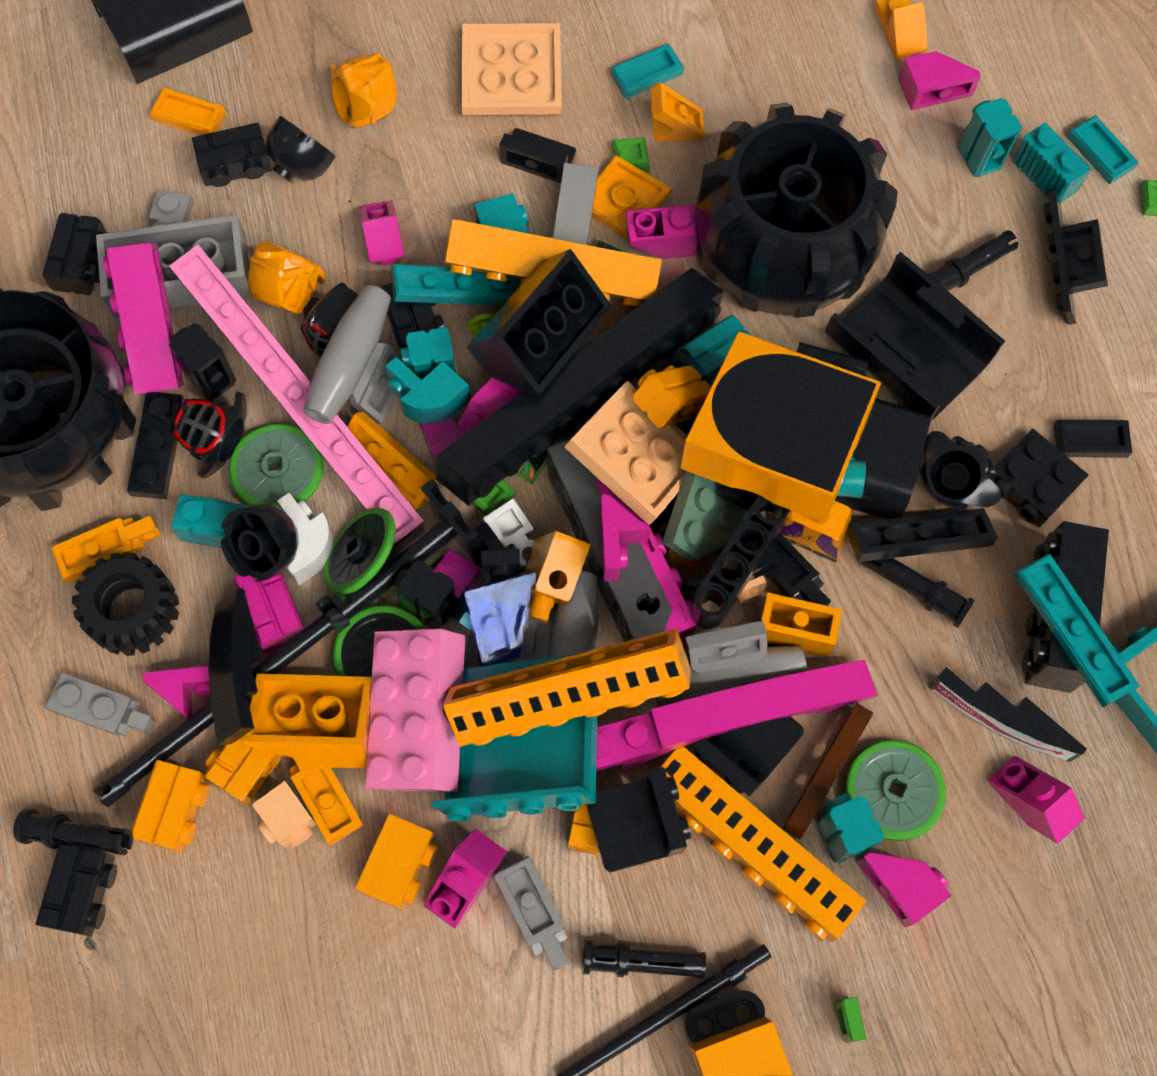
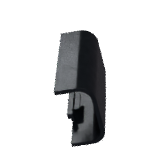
(171, 32)
(917, 338)
(892, 453)

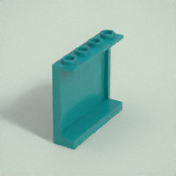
(525, 771)

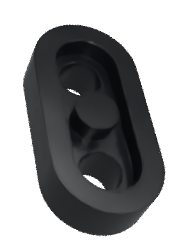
(722, 1014)

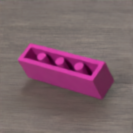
(144, 317)

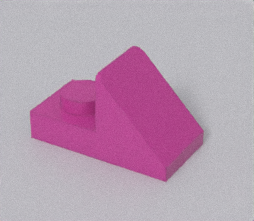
(617, 530)
(178, 684)

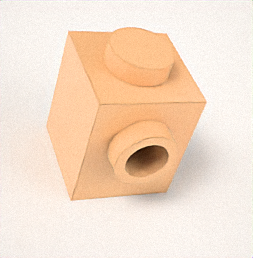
(284, 817)

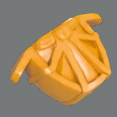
(365, 88)
(282, 277)

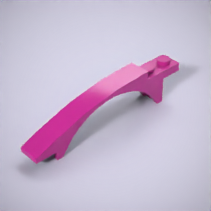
(698, 718)

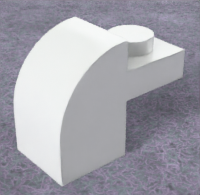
(314, 539)

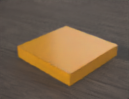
(623, 189)

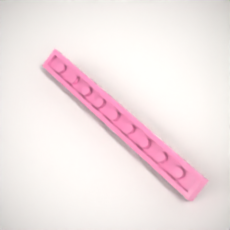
(291, 389)

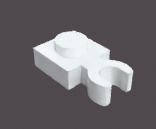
(511, 527)

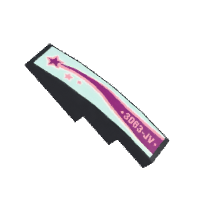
(1018, 722)

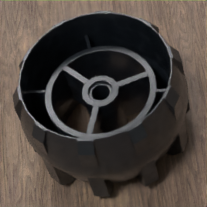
(779, 246)
(44, 335)

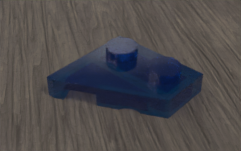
(498, 616)

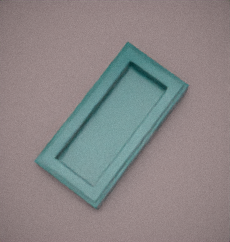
(647, 70)
(1102, 149)

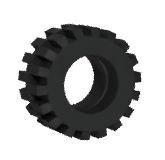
(110, 580)

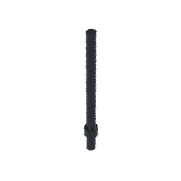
(732, 973)

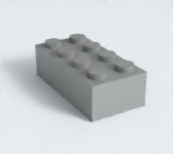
(218, 237)

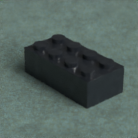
(1082, 558)

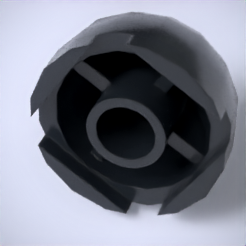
(296, 152)
(259, 540)

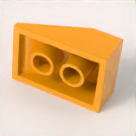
(312, 718)

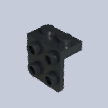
(749, 752)
(638, 822)

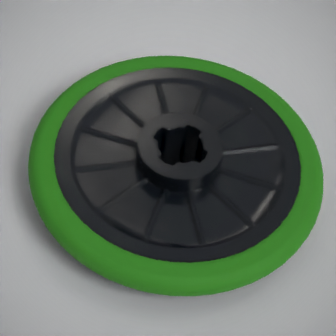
(360, 551)
(355, 644)

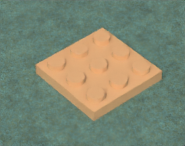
(511, 69)
(632, 454)

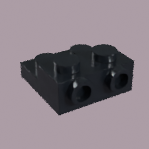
(1037, 478)

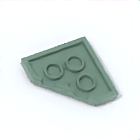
(701, 518)

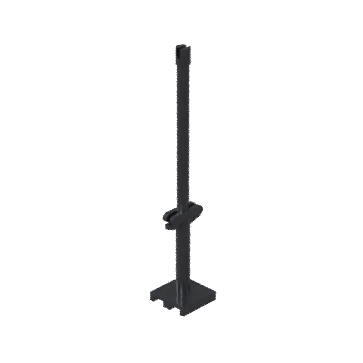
(335, 616)

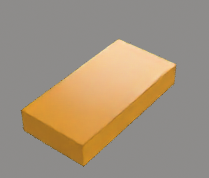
(187, 112)

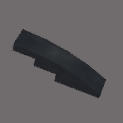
(230, 670)

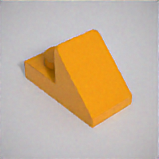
(903, 26)
(675, 116)

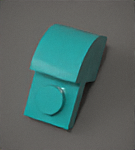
(429, 399)

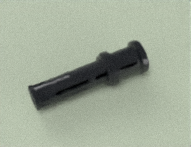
(957, 271)
(934, 595)
(59, 829)
(619, 962)

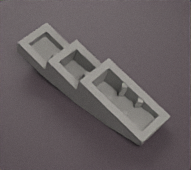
(575, 203)

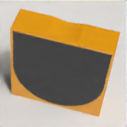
(780, 426)

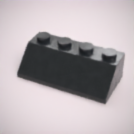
(541, 325)

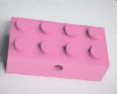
(408, 728)

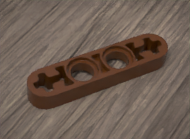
(827, 771)

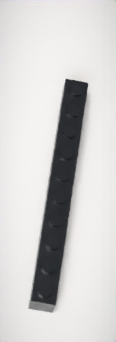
(588, 379)

